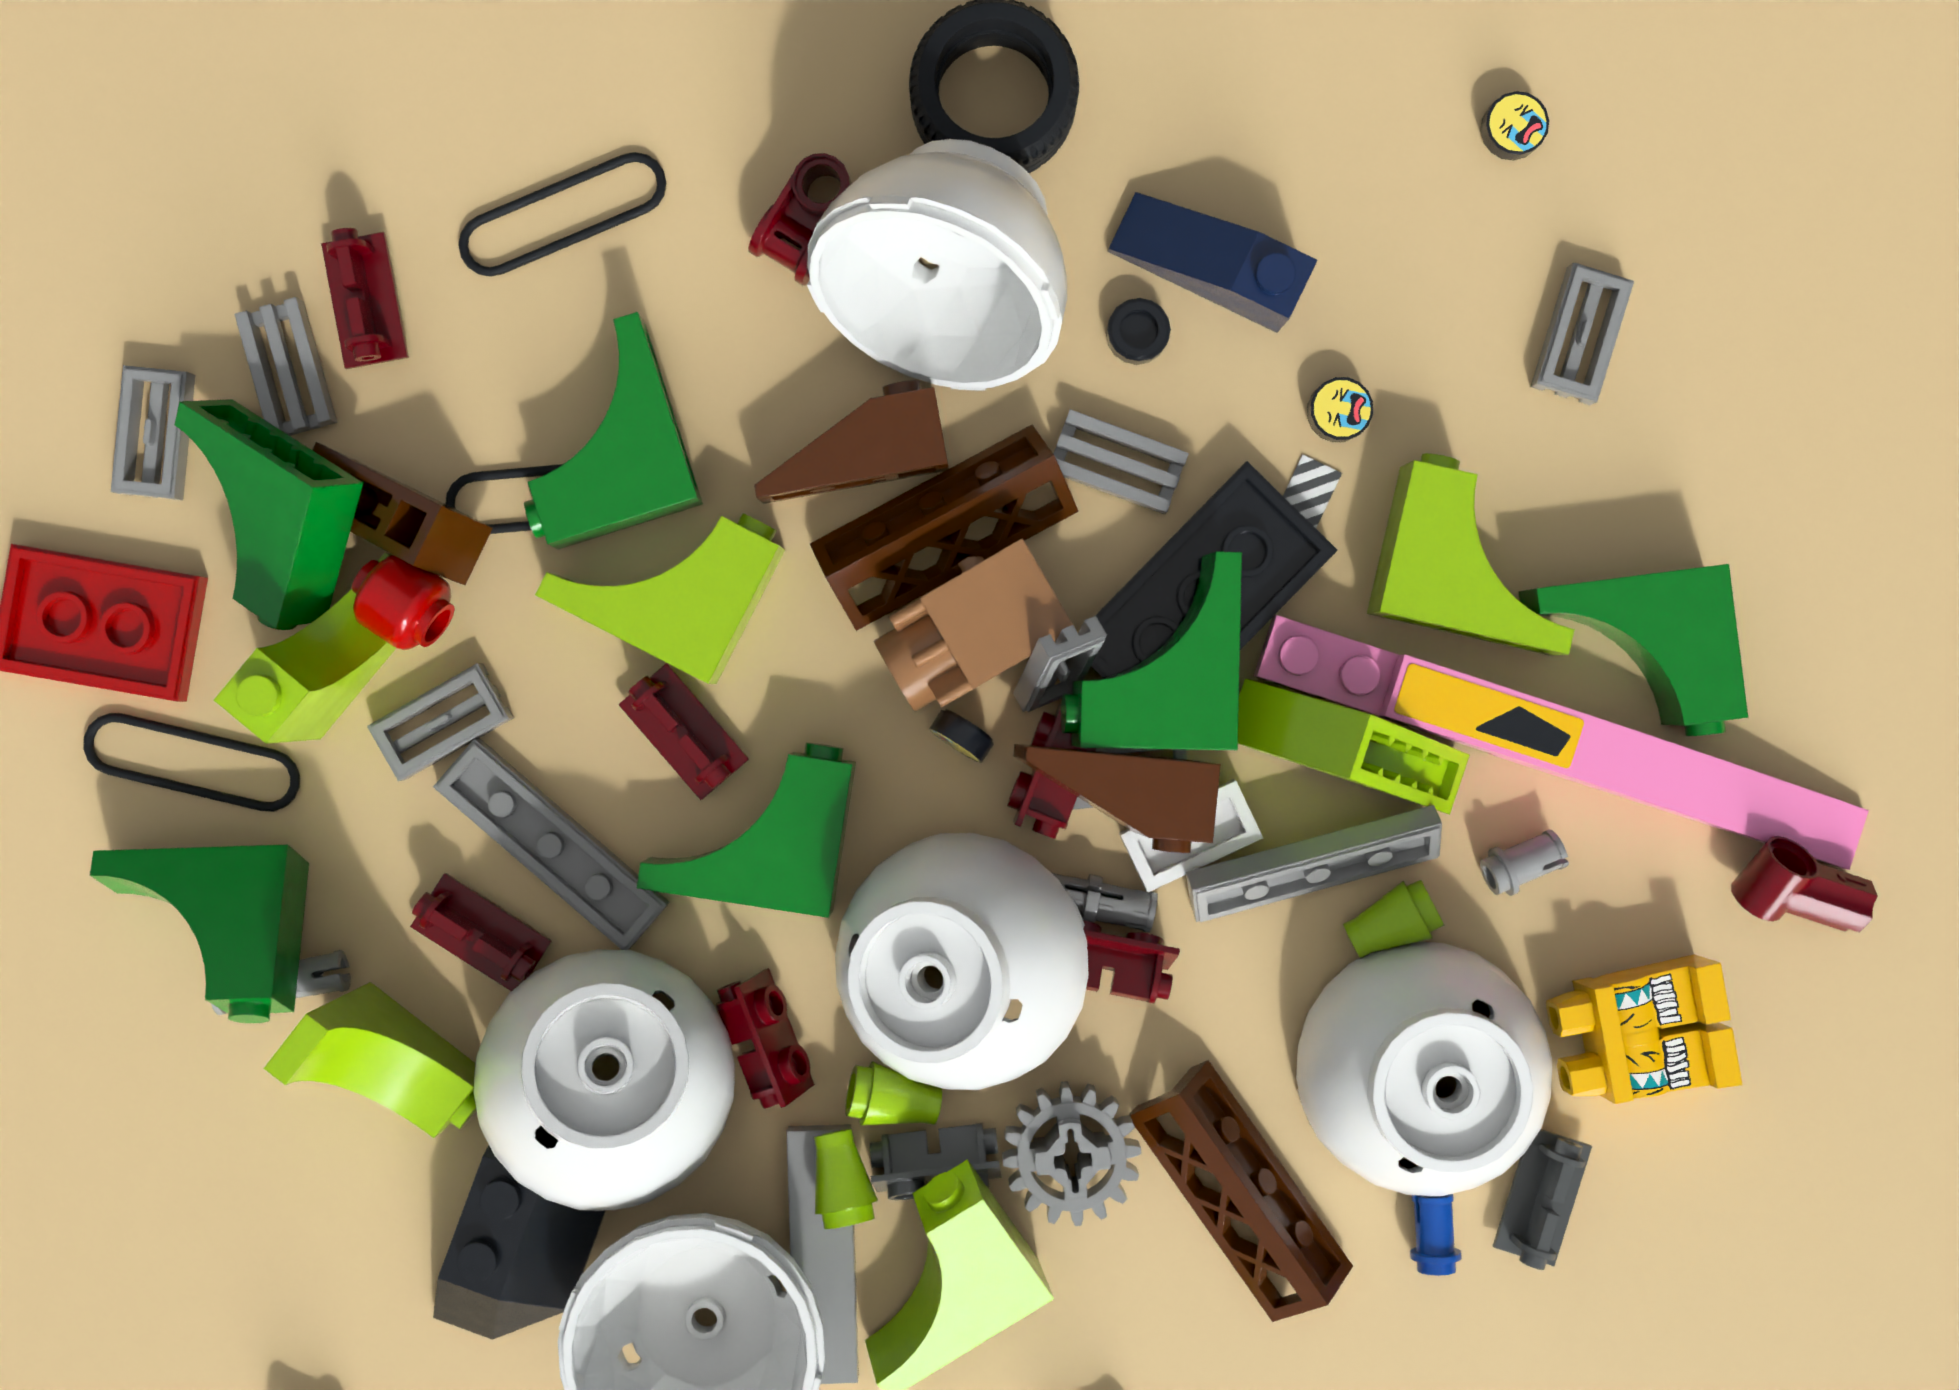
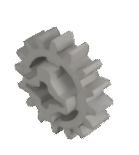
(1095, 1154)

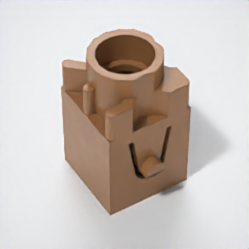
(971, 627)

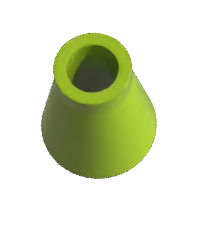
(1395, 920)
(887, 1097)
(841, 1182)

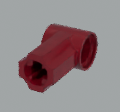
(1790, 880)

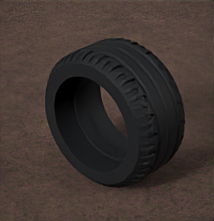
(1005, 25)

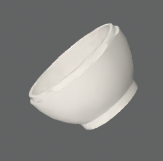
(999, 279)
(994, 932)
(1386, 1040)
(617, 1136)
(648, 1294)

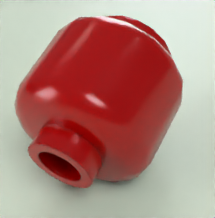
(402, 603)

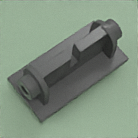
(911, 1166)
(1542, 1199)

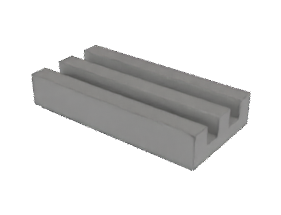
(262, 376)
(1565, 383)
(1093, 426)
(128, 433)
(1063, 660)
(487, 695)

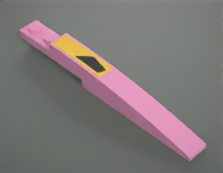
(1558, 740)

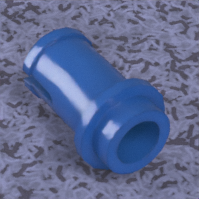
(1434, 1235)

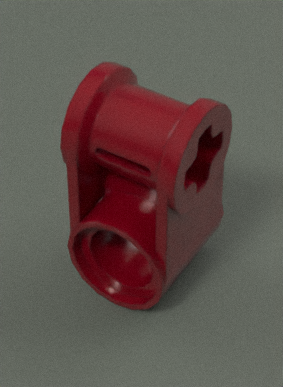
(796, 216)

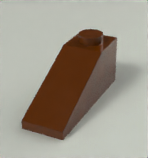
(874, 444)
(412, 523)
(1146, 794)

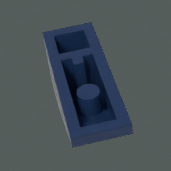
(1214, 259)

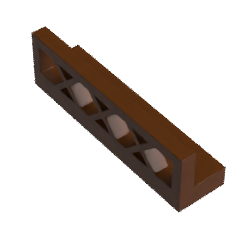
(939, 517)
(1252, 1192)

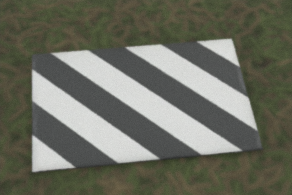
(1311, 488)

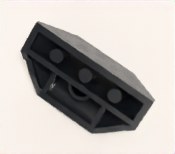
(512, 1254)

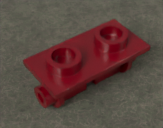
(364, 298)
(683, 731)
(1038, 795)
(479, 932)
(1134, 962)
(778, 1065)

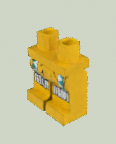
(1647, 1031)

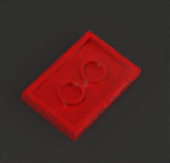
(100, 622)

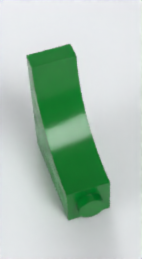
(629, 467)
(285, 508)
(1674, 629)
(1180, 693)
(786, 856)
(241, 908)

